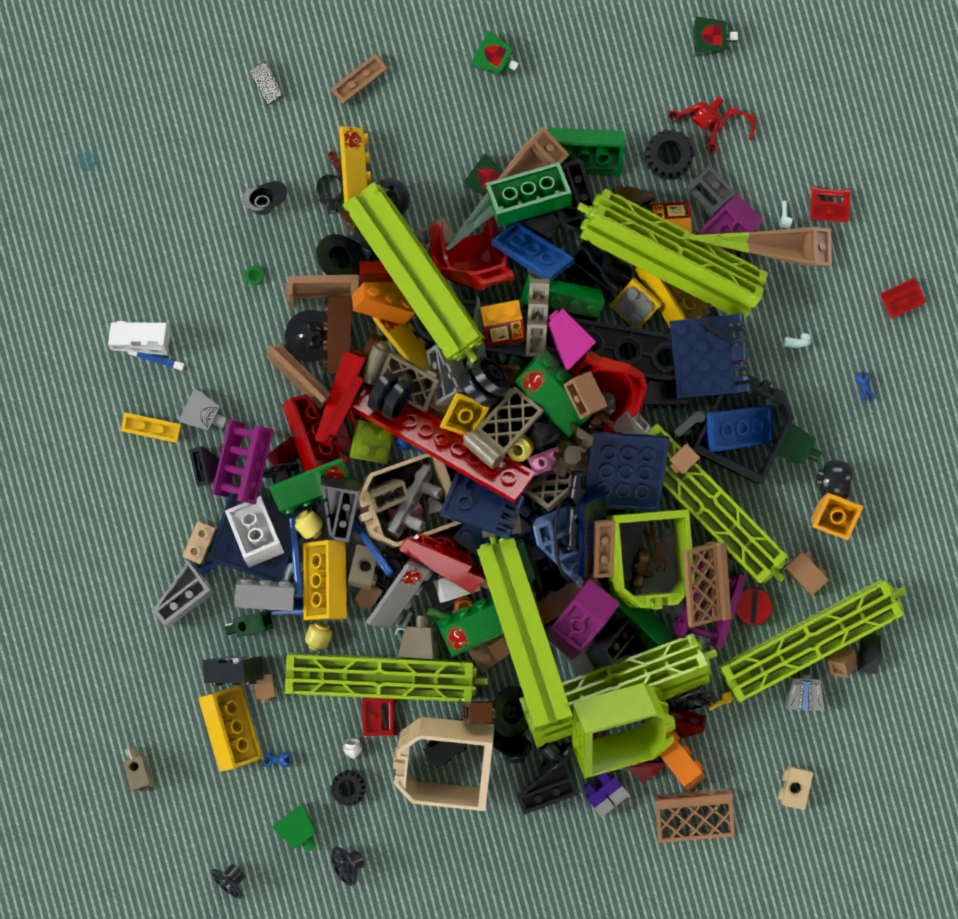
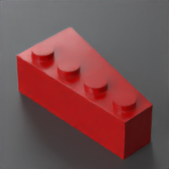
(303, 424)

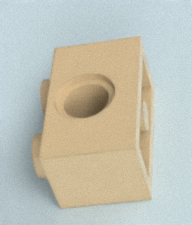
(199, 542)
(799, 798)

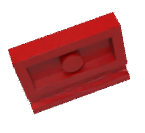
(373, 272)
(902, 298)

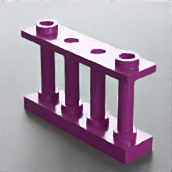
(254, 465)
(720, 632)

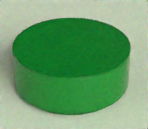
(254, 275)

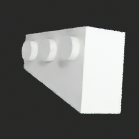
(139, 337)

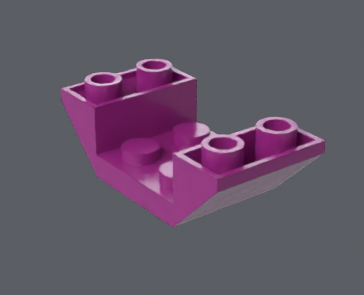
(732, 218)
(582, 619)

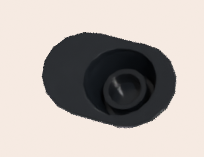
(265, 197)
(512, 749)

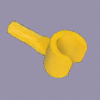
(726, 699)

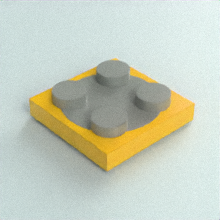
(635, 304)

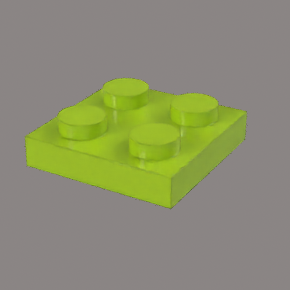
(370, 442)

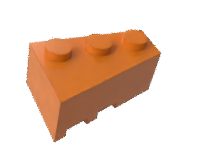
(382, 301)
(682, 765)

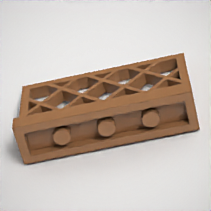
(298, 375)
(717, 582)
(689, 800)

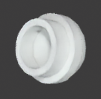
(352, 747)

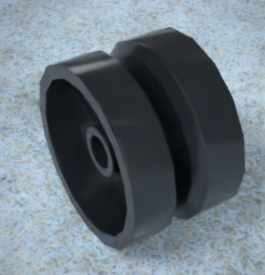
(485, 382)
(390, 395)

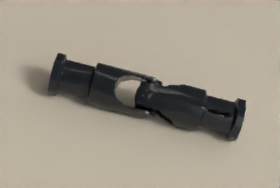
(576, 494)

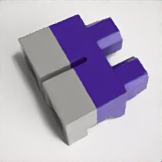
(597, 796)

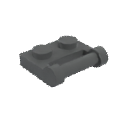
(715, 186)
(684, 428)

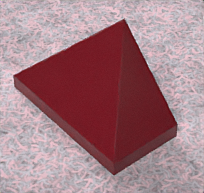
(283, 452)
(687, 722)
(645, 770)

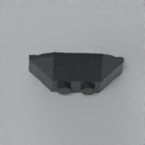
(581, 192)

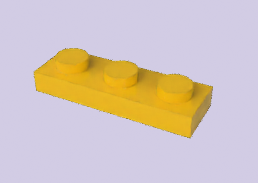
(151, 427)

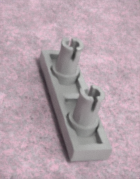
(406, 508)

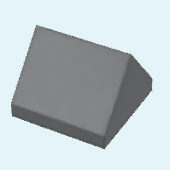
(434, 505)

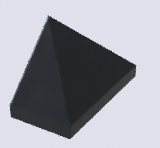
(204, 465)
(869, 653)

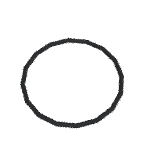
(555, 540)

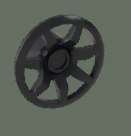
(281, 473)
(394, 564)
(693, 696)
(553, 752)
(348, 862)
(232, 878)

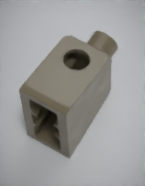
(387, 495)
(420, 641)
(142, 777)

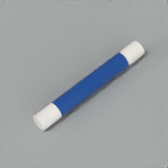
(159, 359)

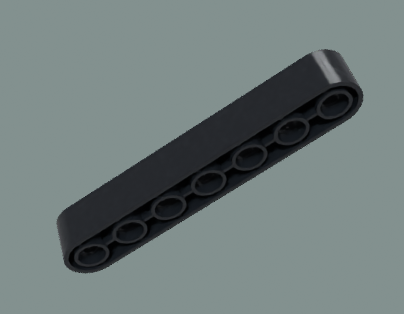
(608, 339)

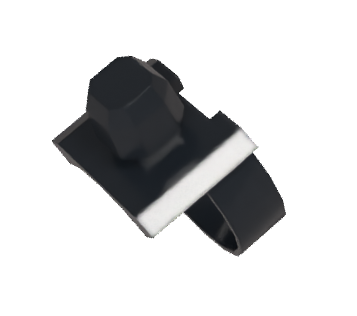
(332, 207)
(360, 240)

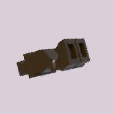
(570, 450)

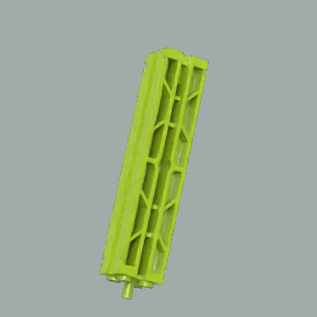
(666, 253)
(415, 273)
(722, 518)
(524, 634)
(812, 639)
(669, 667)
(381, 677)

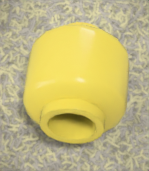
(522, 449)
(309, 524)
(318, 636)

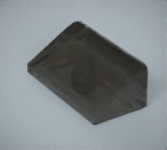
(266, 83)

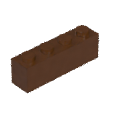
(338, 332)
(557, 601)

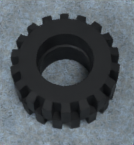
(679, 141)

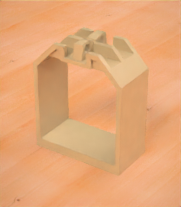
(367, 509)
(436, 793)

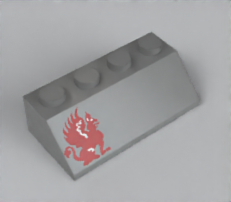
(400, 594)

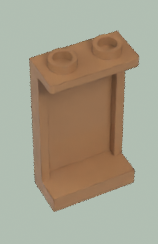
(320, 287)

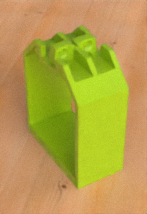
(682, 541)
(626, 747)

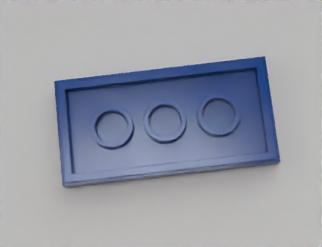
(532, 251)
(740, 428)

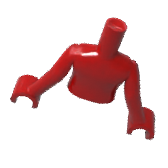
(704, 118)

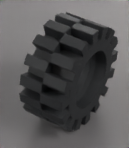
(348, 799)

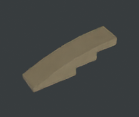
(537, 316)

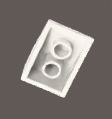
(254, 532)

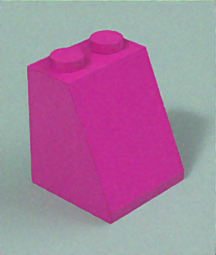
(569, 338)

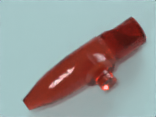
(335, 162)

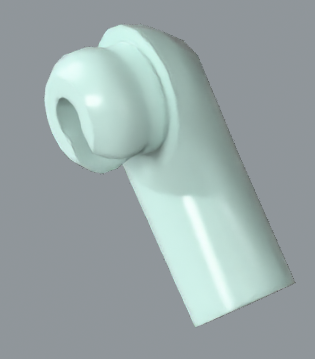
(797, 343)
(289, 571)

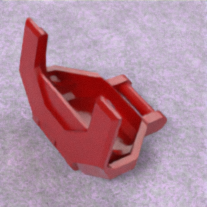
(473, 259)
(618, 378)

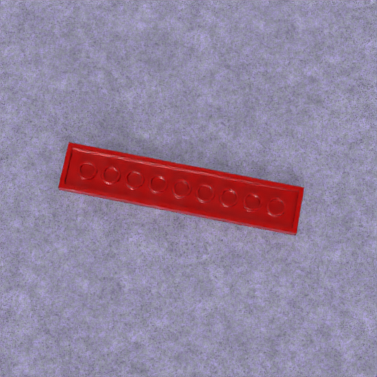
(424, 432)

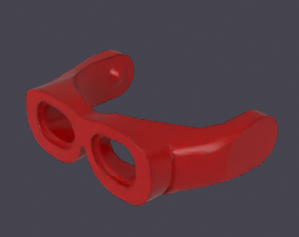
(750, 118)

